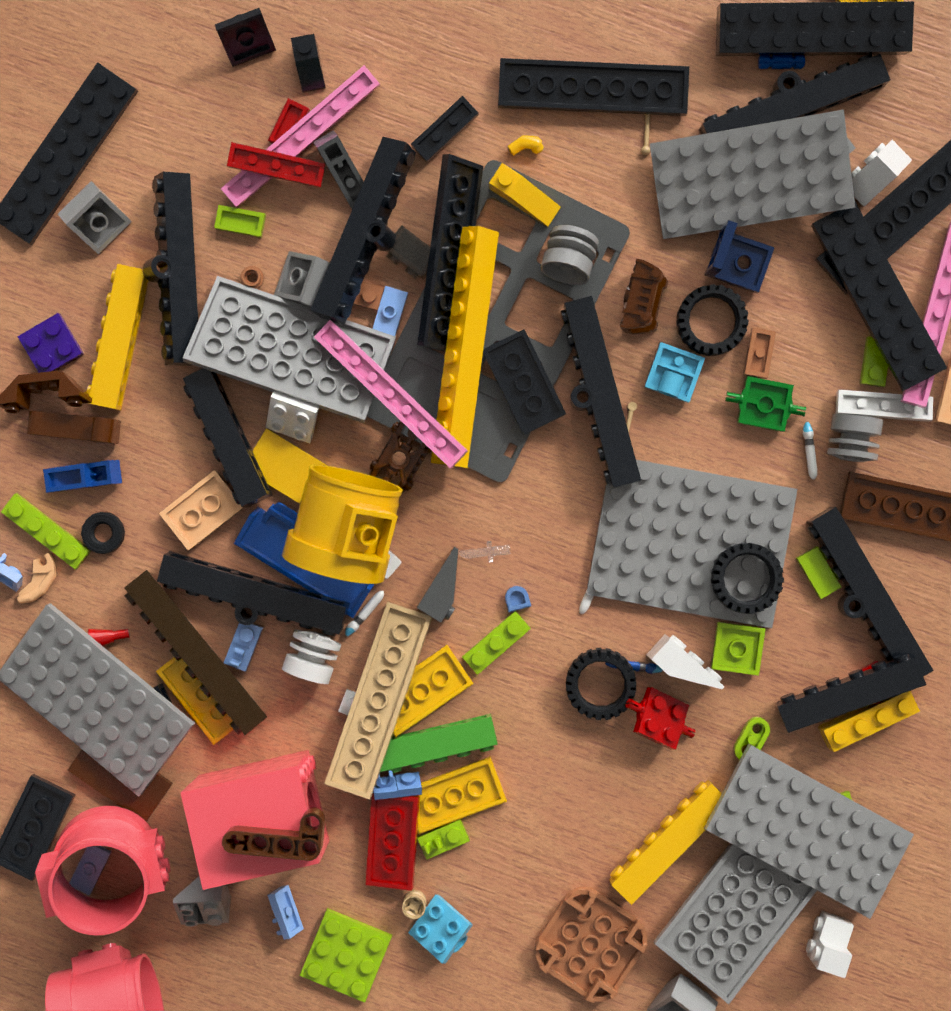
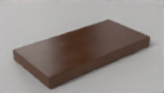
(104, 782)

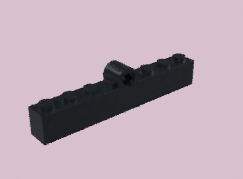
(805, 97)
(364, 231)
(176, 264)
(602, 393)
(864, 588)
(252, 592)

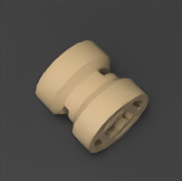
(412, 908)

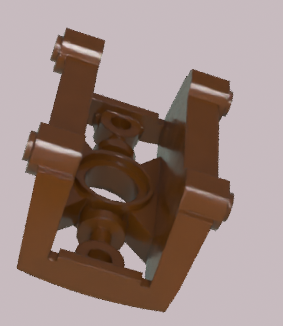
(643, 298)
(413, 459)

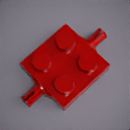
(660, 718)

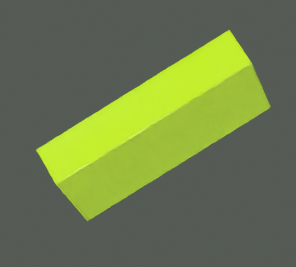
(240, 221)
(818, 572)

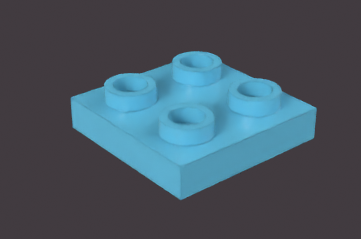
(674, 372)
(441, 929)

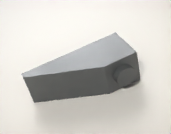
(340, 166)
(441, 593)

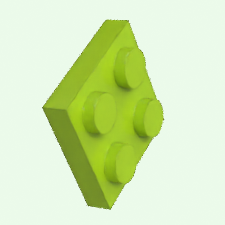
(738, 648)

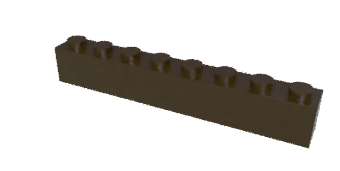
(195, 652)

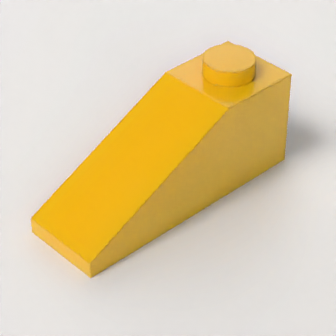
(523, 195)

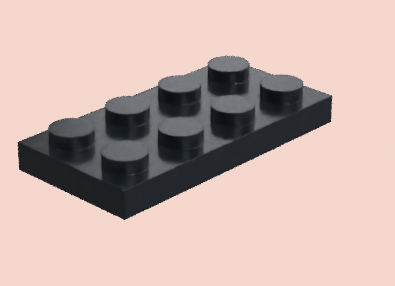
(523, 382)
(33, 825)

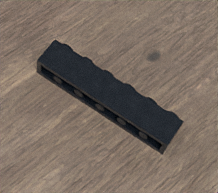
(227, 437)
(850, 692)

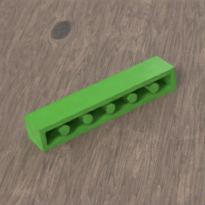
(440, 742)

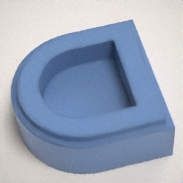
(517, 598)

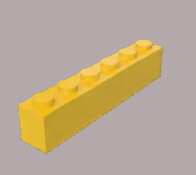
(118, 337)
(666, 844)

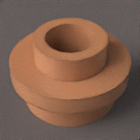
(244, 277)

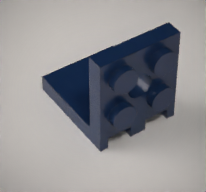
(725, 255)

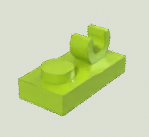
(443, 838)

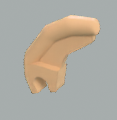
(42, 579)

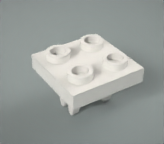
(292, 417)

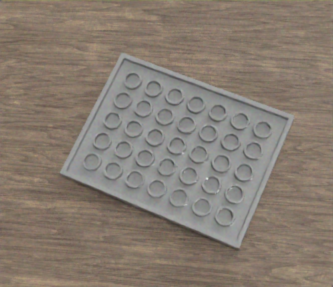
(671, 526)

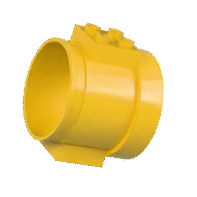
(344, 525)

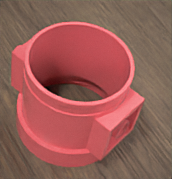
(111, 828)
(105, 983)

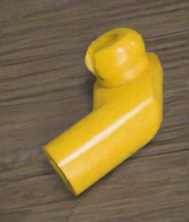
(528, 142)

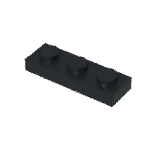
(444, 129)

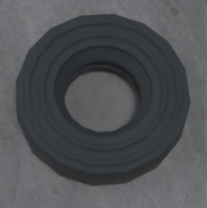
(90, 525)

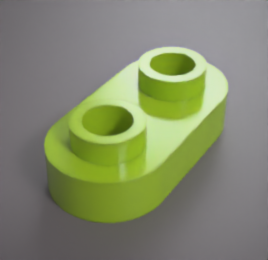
(747, 735)

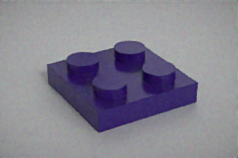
(50, 344)

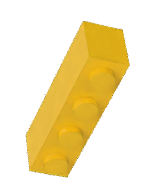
(867, 720)

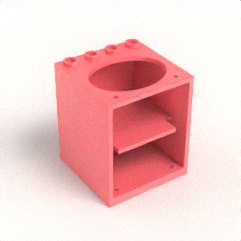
(254, 794)

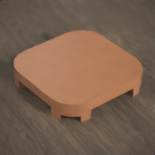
(590, 944)

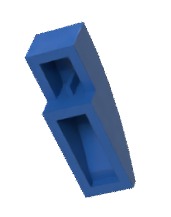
(82, 476)

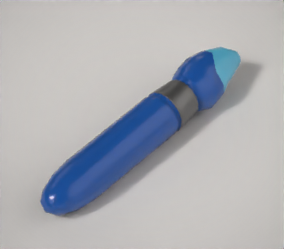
(642, 667)

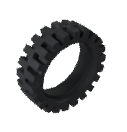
(727, 296)
(775, 584)
(600, 655)

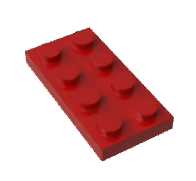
(392, 842)

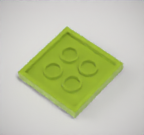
(346, 955)

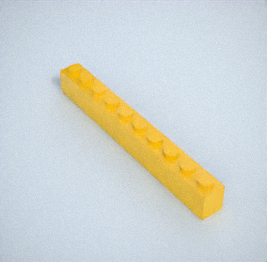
(466, 335)

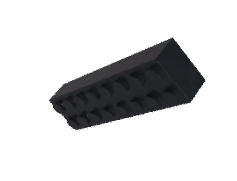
(814, 28)

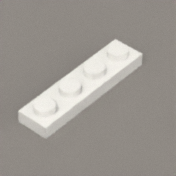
(881, 406)

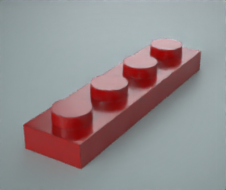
(276, 165)

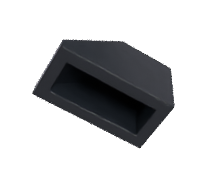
(308, 62)

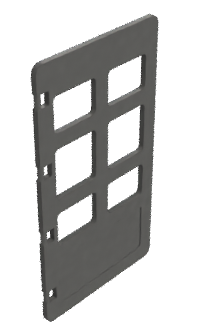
(421, 368)

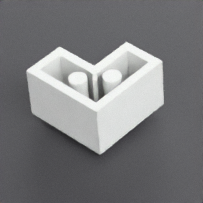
(882, 167)
(829, 944)

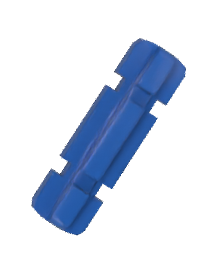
(781, 62)

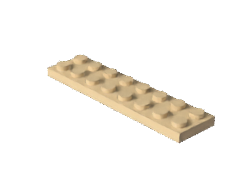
(378, 701)

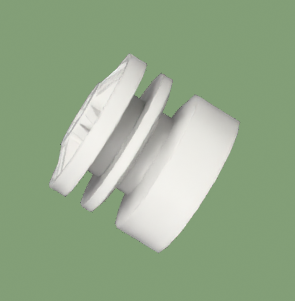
(311, 658)

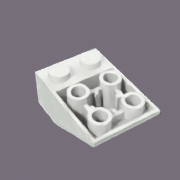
(676, 662)

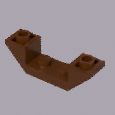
(17, 394)

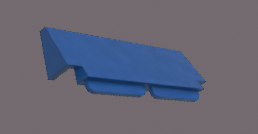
(265, 539)

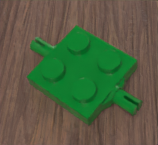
(765, 404)

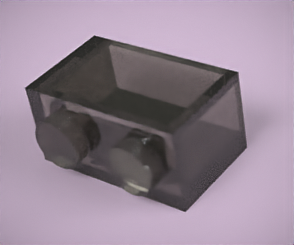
(410, 252)

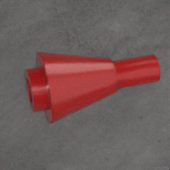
(107, 637)

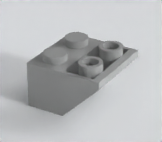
(202, 906)

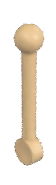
(646, 150)
(631, 407)

